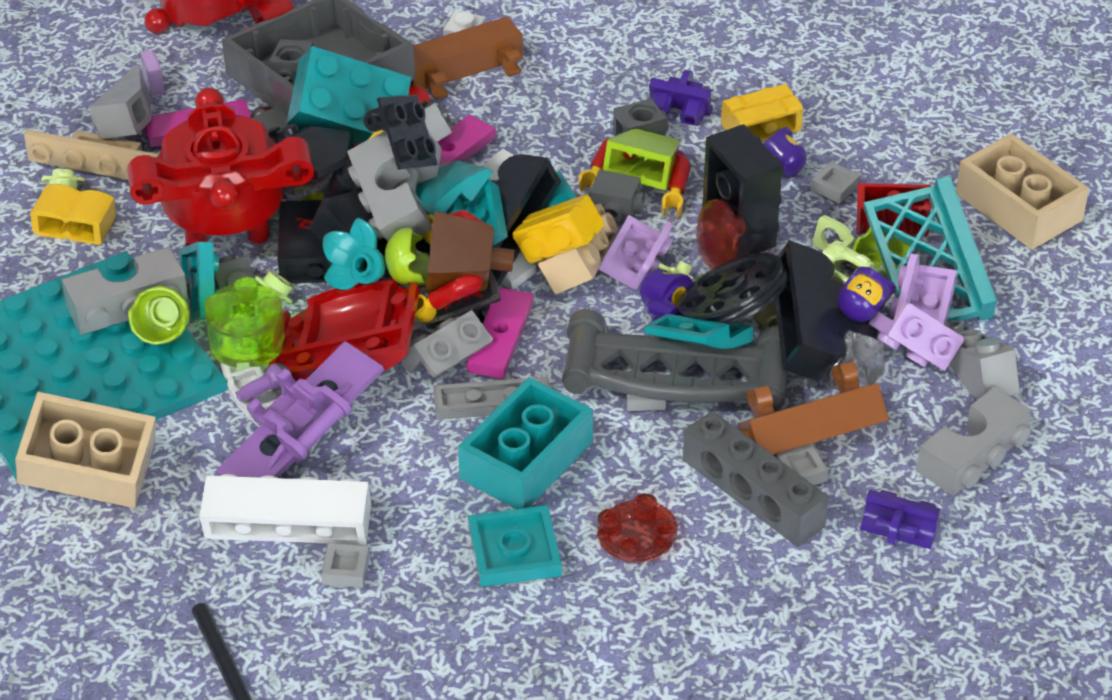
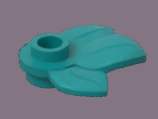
(348, 256)

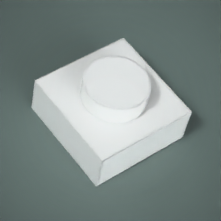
(461, 21)

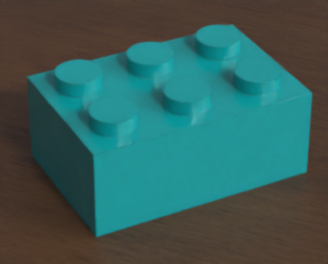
(339, 92)
(525, 444)

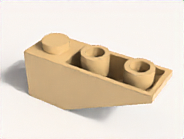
(582, 263)

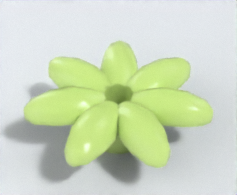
(681, 268)

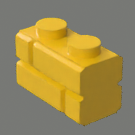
(764, 111)
(558, 229)

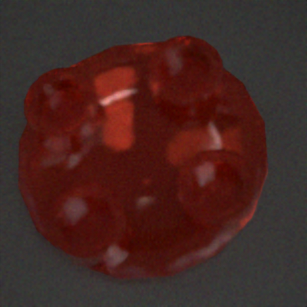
(718, 233)
(637, 529)

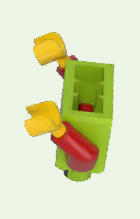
(646, 156)

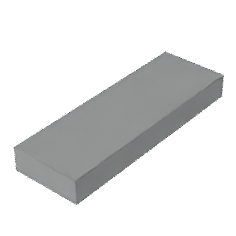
(474, 398)

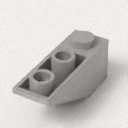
(123, 107)
(984, 362)

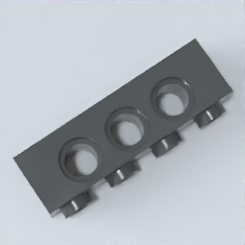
(755, 478)

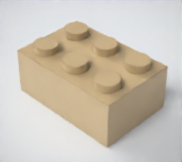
(1022, 191)
(85, 450)

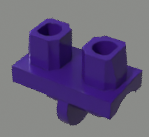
(683, 95)
(900, 519)

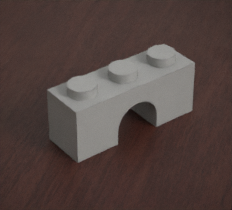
(378, 174)
(102, 303)
(959, 460)

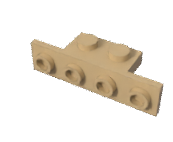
(83, 152)

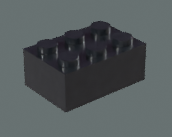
(749, 181)

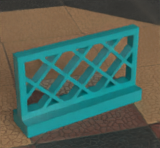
(957, 239)

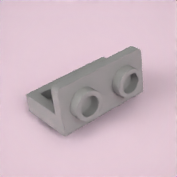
(447, 346)

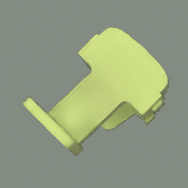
(839, 251)

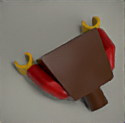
(458, 260)

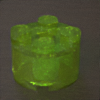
(245, 323)

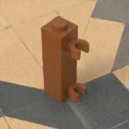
(466, 54)
(816, 420)

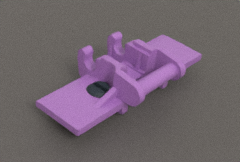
(301, 413)

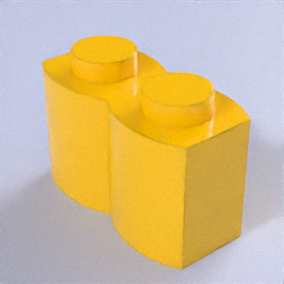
(73, 214)

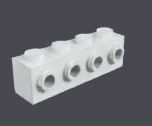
(285, 509)

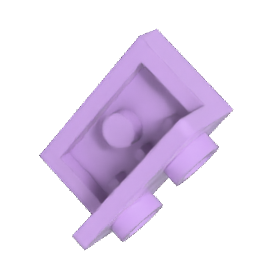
(635, 251)
(925, 288)
(921, 334)

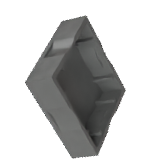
(332, 26)

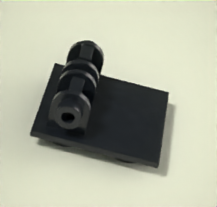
(406, 130)

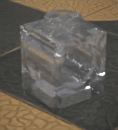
(866, 354)

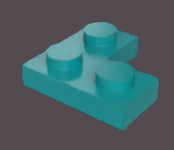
(199, 266)

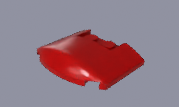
(369, 317)

